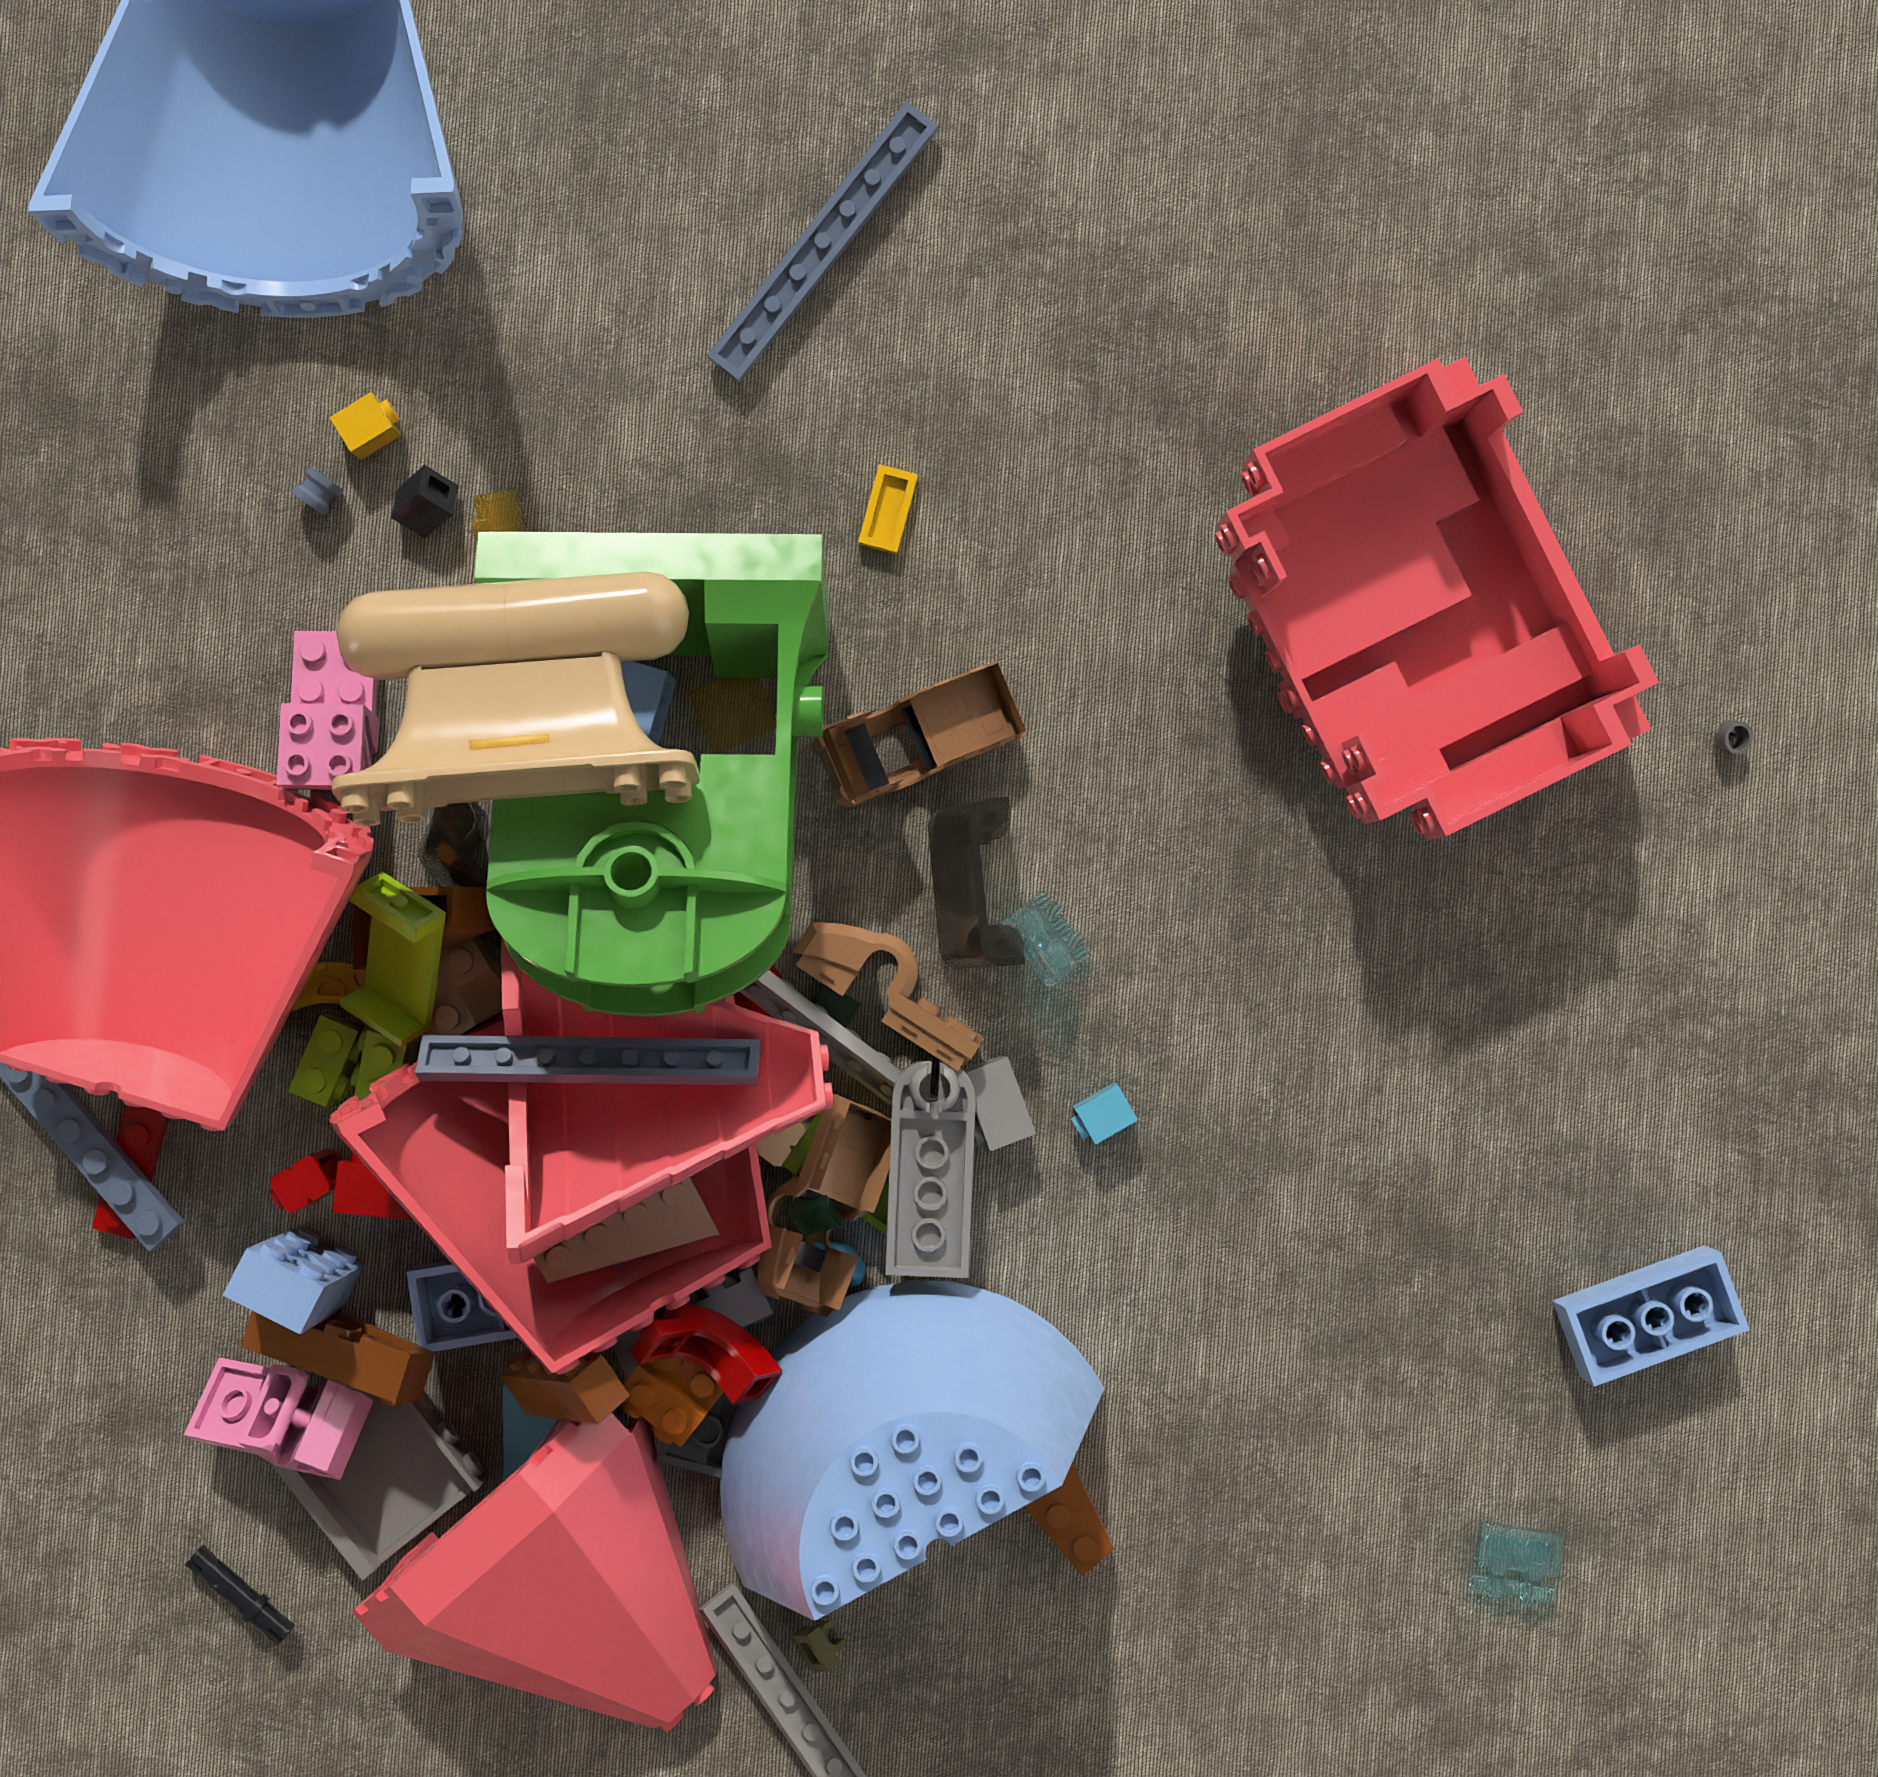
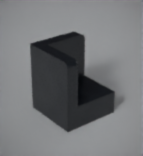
(424, 501)

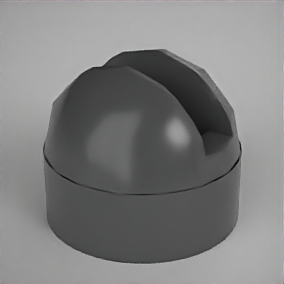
(1738, 730)

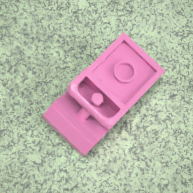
(330, 717)
(280, 1417)

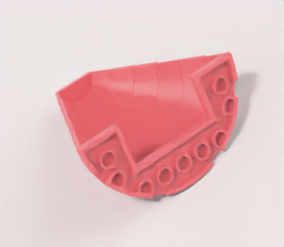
(610, 1145)

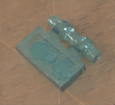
(1041, 946)
(1519, 1550)

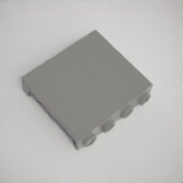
(394, 1485)

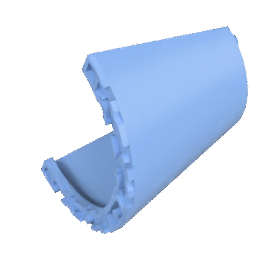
(258, 156)
(896, 1429)

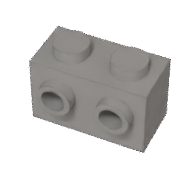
(999, 1107)

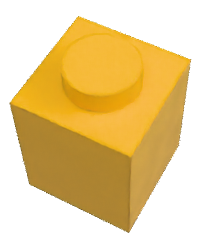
(367, 425)

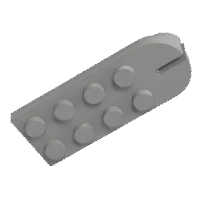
(930, 1173)

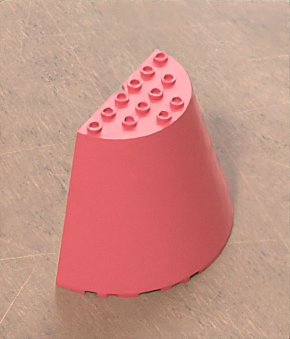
(160, 918)
(445, 1161)

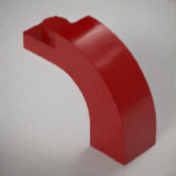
(713, 1343)

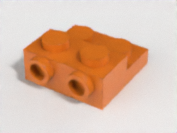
(671, 1397)

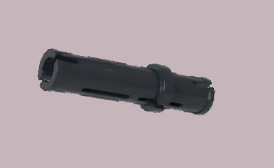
(240, 1595)

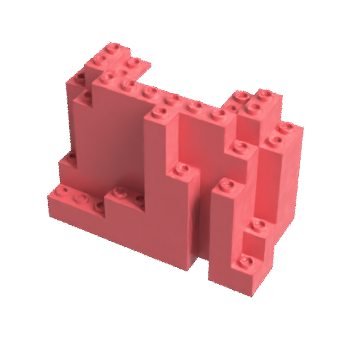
(1425, 605)

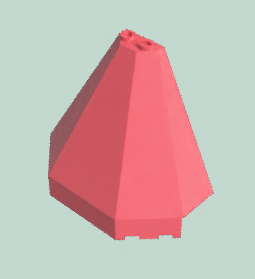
(561, 1583)

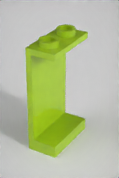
(400, 959)

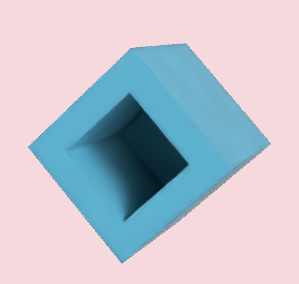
(1103, 1114)

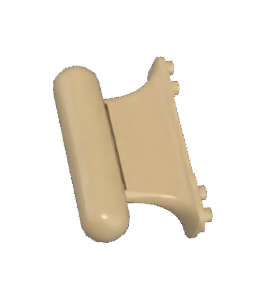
(512, 666)

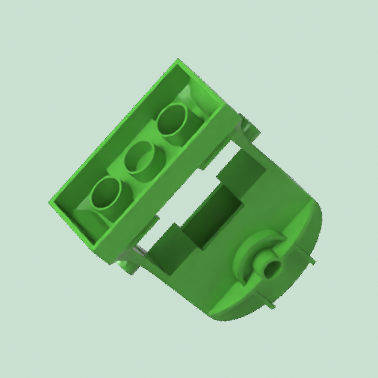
(664, 897)

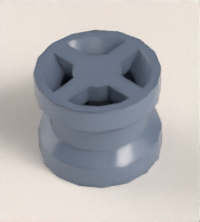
(317, 491)

